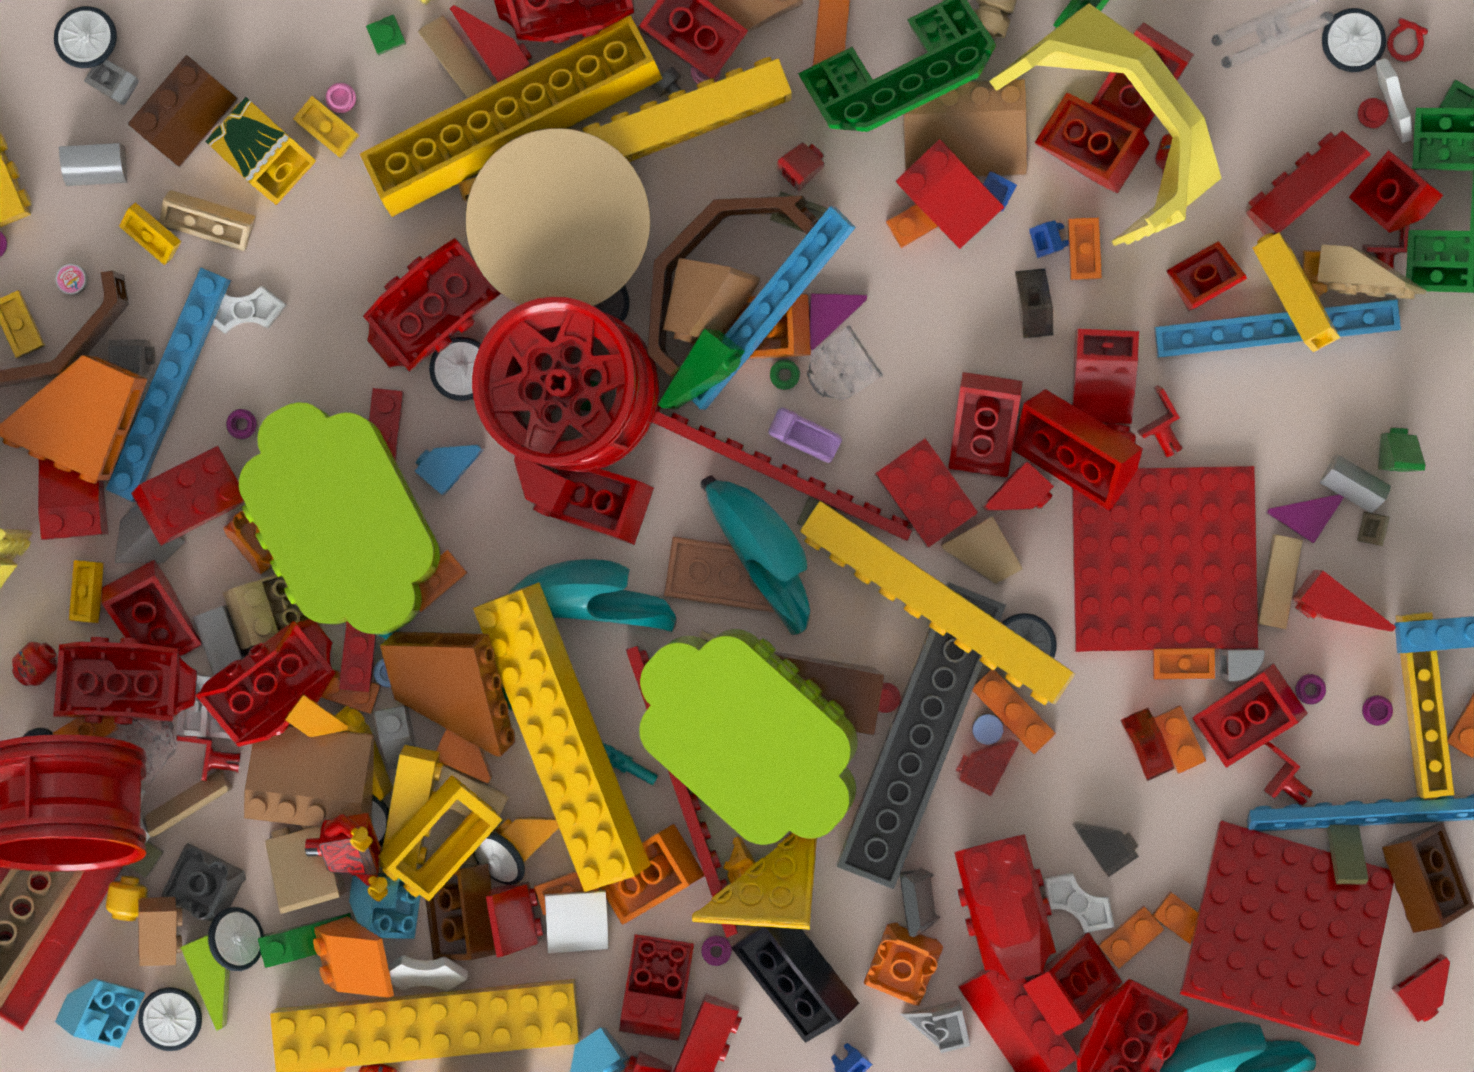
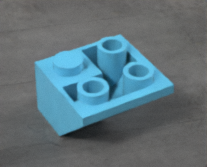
(392, 916)
(100, 1012)
(598, 1054)

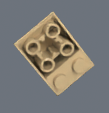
(1356, 271)
(260, 610)

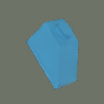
(446, 465)

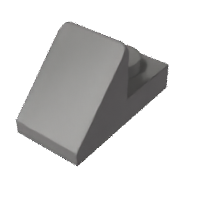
(112, 81)

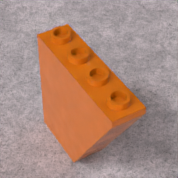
(78, 418)

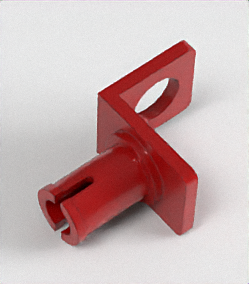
(1387, 252)
(1161, 426)
(212, 758)
(1286, 780)

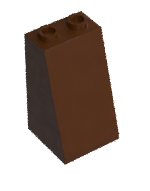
(850, 685)

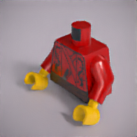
(350, 848)

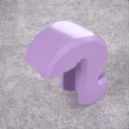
(804, 435)

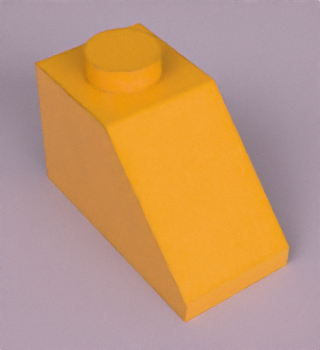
(528, 833)

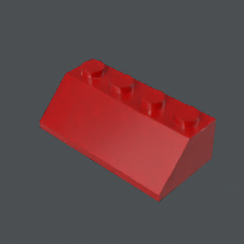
(1307, 183)
(1076, 448)
(1016, 1023)
(708, 1036)

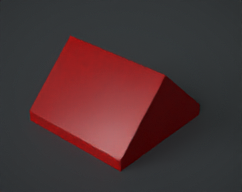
(1205, 275)

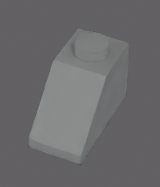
(394, 732)

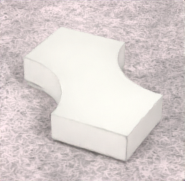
(1392, 93)
(258, 307)
(1090, 910)
(434, 973)

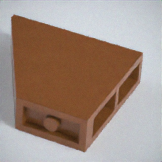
(451, 683)

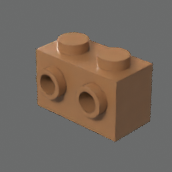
(158, 931)

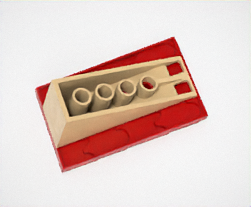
(43, 921)

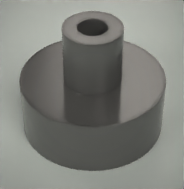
(668, 83)

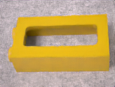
(1295, 291)
(452, 852)

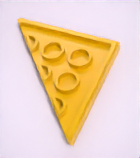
(771, 891)

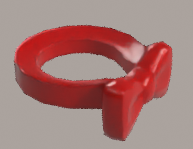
(1404, 24)

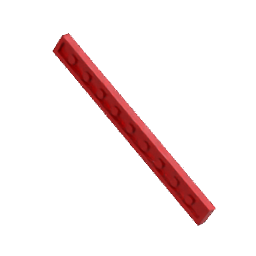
(785, 474)
(360, 646)
(689, 805)

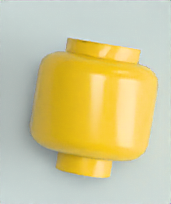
(124, 896)

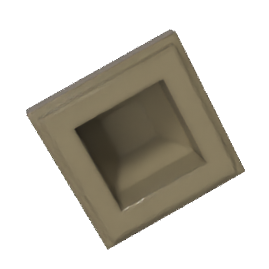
(1373, 528)

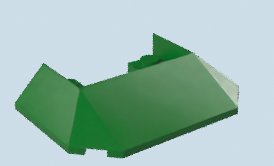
(955, 54)
(1443, 257)

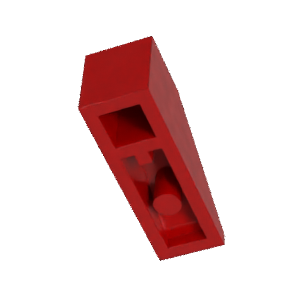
(496, 48)
(800, 165)

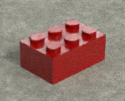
(926, 493)
(188, 495)

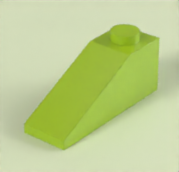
(210, 979)

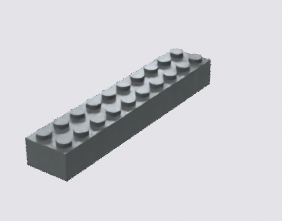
(913, 753)

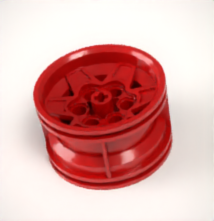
(520, 340)
(70, 803)

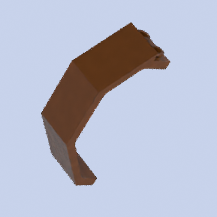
(690, 238)
(83, 342)

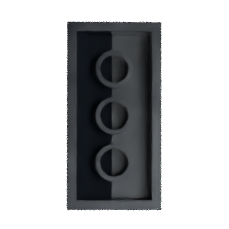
(796, 978)

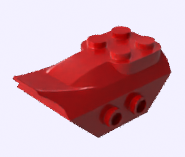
(561, 18)
(428, 306)
(122, 681)
(261, 689)
(1006, 907)
(1132, 1031)

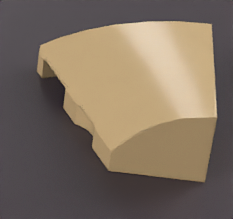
(985, 551)

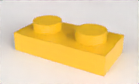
(326, 127)
(150, 233)
(19, 325)
(86, 591)

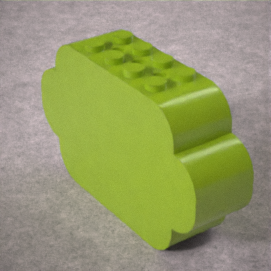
(338, 519)
(749, 735)

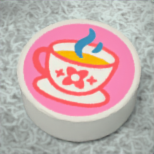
(71, 279)

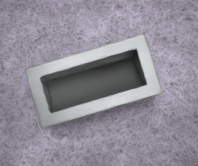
(93, 164)
(1355, 484)
(218, 638)
(1240, 663)

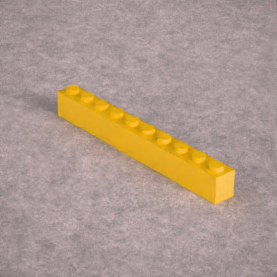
(938, 603)

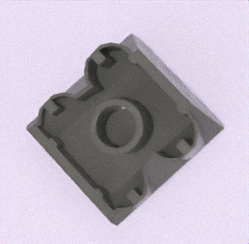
(203, 883)
(918, 900)

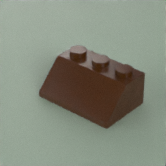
(182, 111)
(1428, 878)
(461, 917)

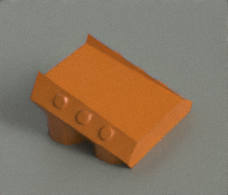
(244, 537)
(903, 964)

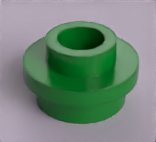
(780, 365)

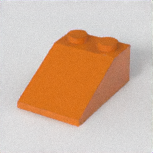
(789, 336)
(670, 872)
(352, 959)

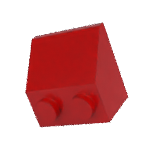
(1395, 194)
(1021, 491)

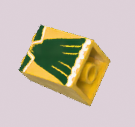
(260, 151)

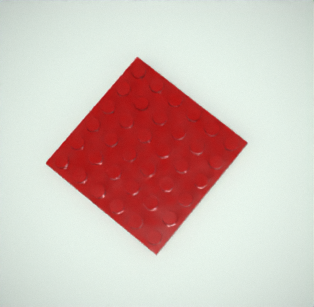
(1168, 562)
(1286, 937)

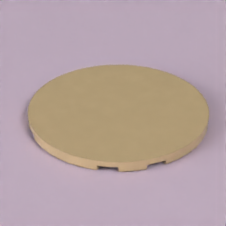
(557, 217)

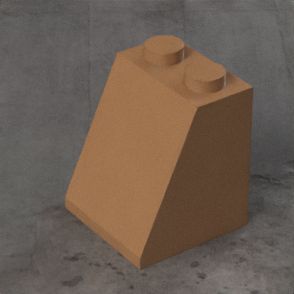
(706, 298)

